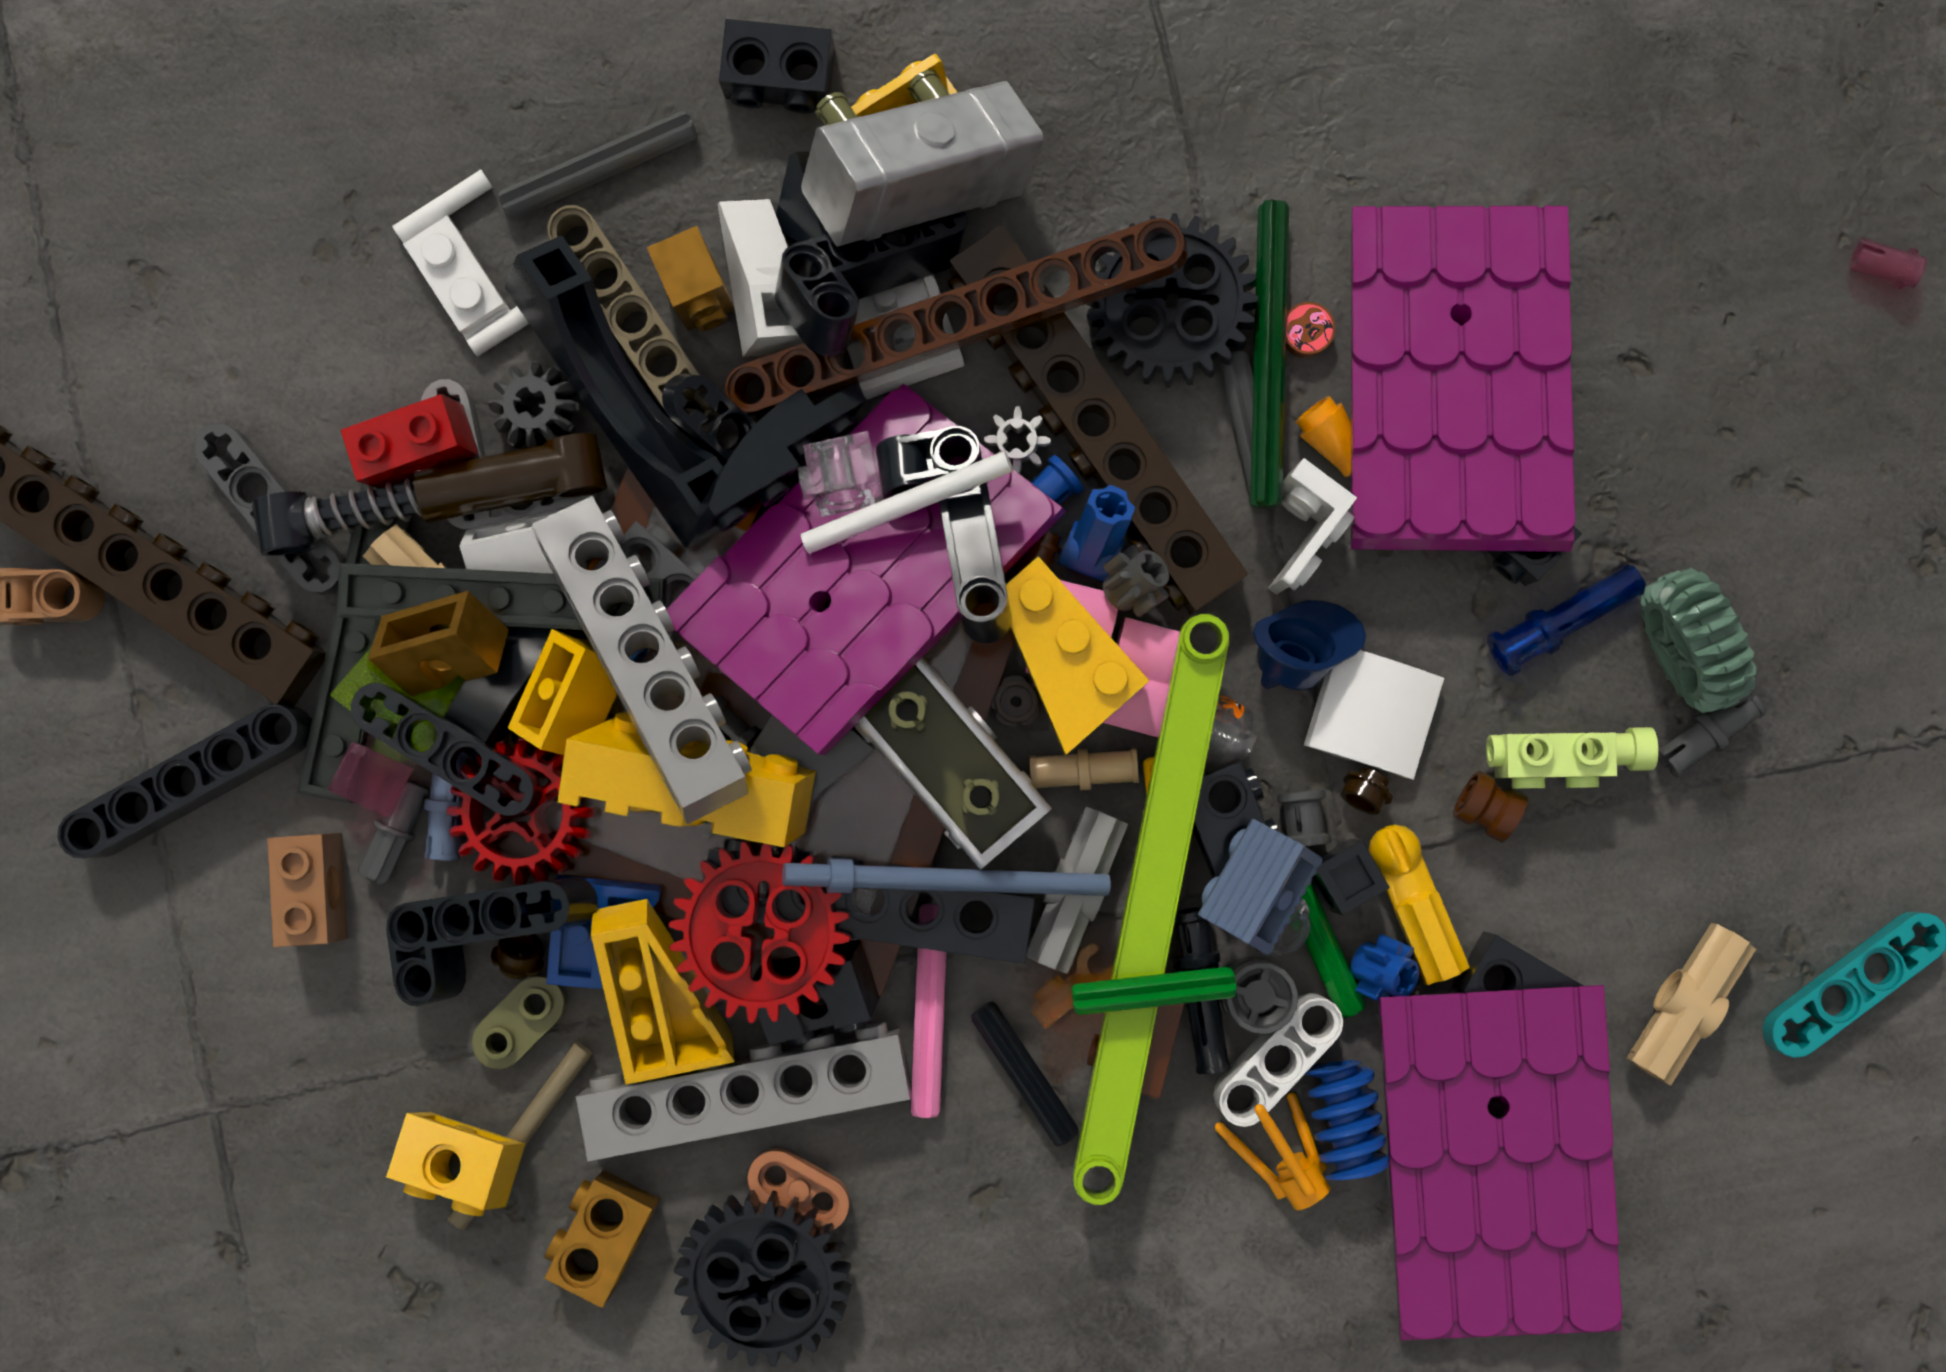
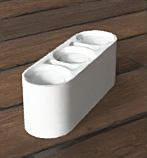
(1272, 1086)

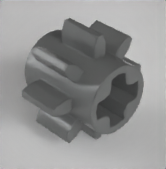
(1136, 580)

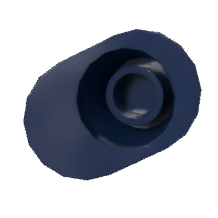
(1305, 643)

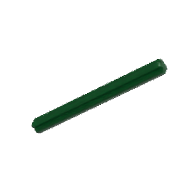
(1269, 355)

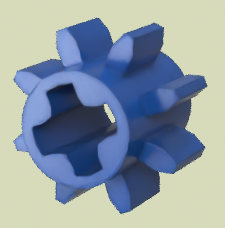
(1384, 968)

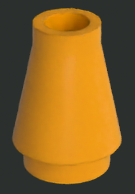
(1328, 432)

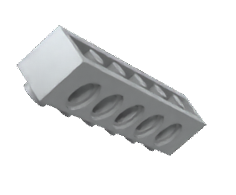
(695, 784)
(612, 1132)

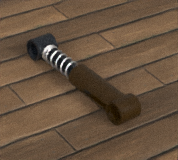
(558, 469)

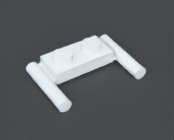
(455, 270)

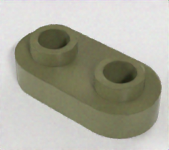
(518, 1022)

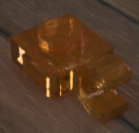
(1055, 996)

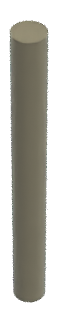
(539, 1108)

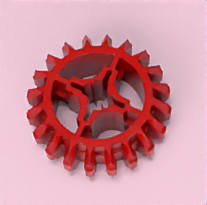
(535, 831)

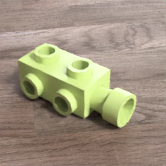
(1570, 755)

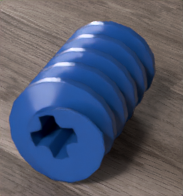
(1348, 1119)

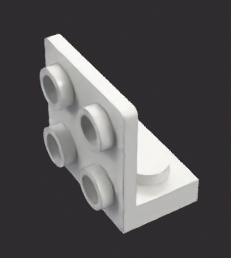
(1314, 495)

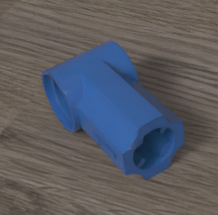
(1098, 533)

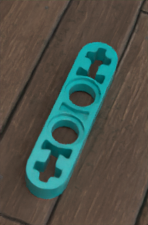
(1859, 991)

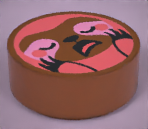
(1309, 329)

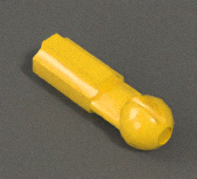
(1418, 904)

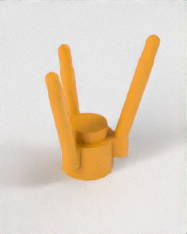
(1299, 1176)

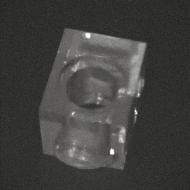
(841, 474)

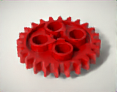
(709, 925)

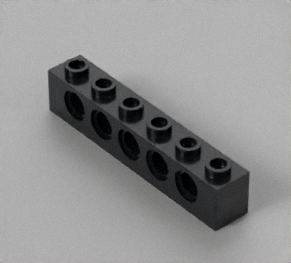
(1002, 939)

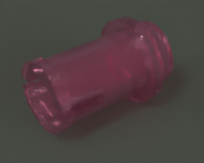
(1888, 263)

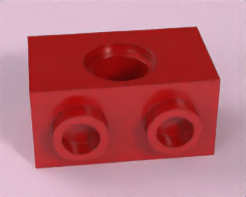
(409, 440)

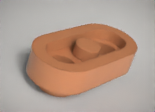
(802, 1181)

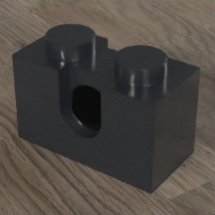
(848, 1001)

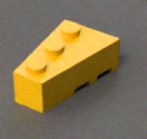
(1068, 655)
(653, 1014)

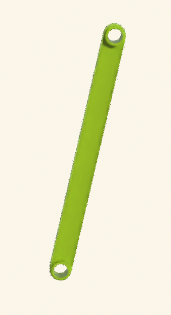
(1151, 905)

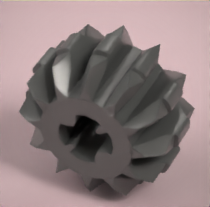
(548, 390)

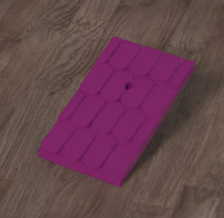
(1461, 379)
(889, 591)
(1512, 1214)

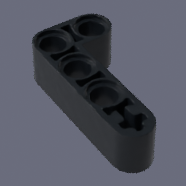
(823, 282)
(439, 946)

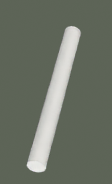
(907, 502)

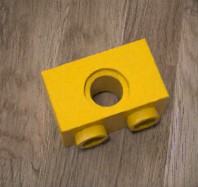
(486, 1162)

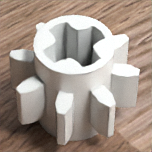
(1018, 425)

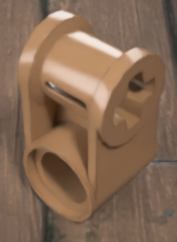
(38, 597)

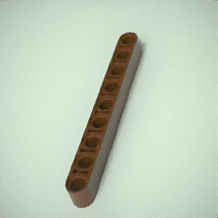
(981, 323)

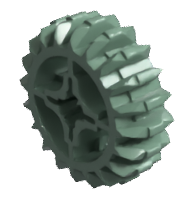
(1698, 640)

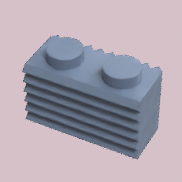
(1259, 885)

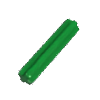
(1330, 960)
(1153, 990)

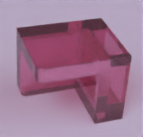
(370, 779)

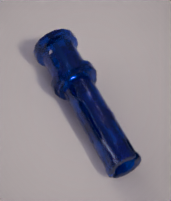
(1545, 630)

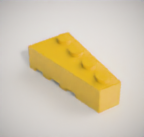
(616, 768)

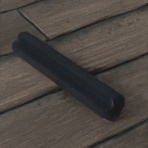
(1025, 1074)

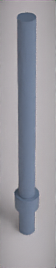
(843, 876)

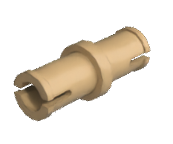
(1084, 769)

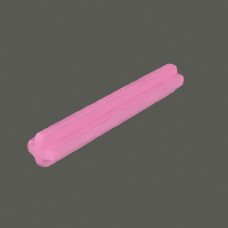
(928, 1026)

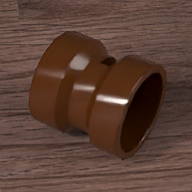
(1490, 806)

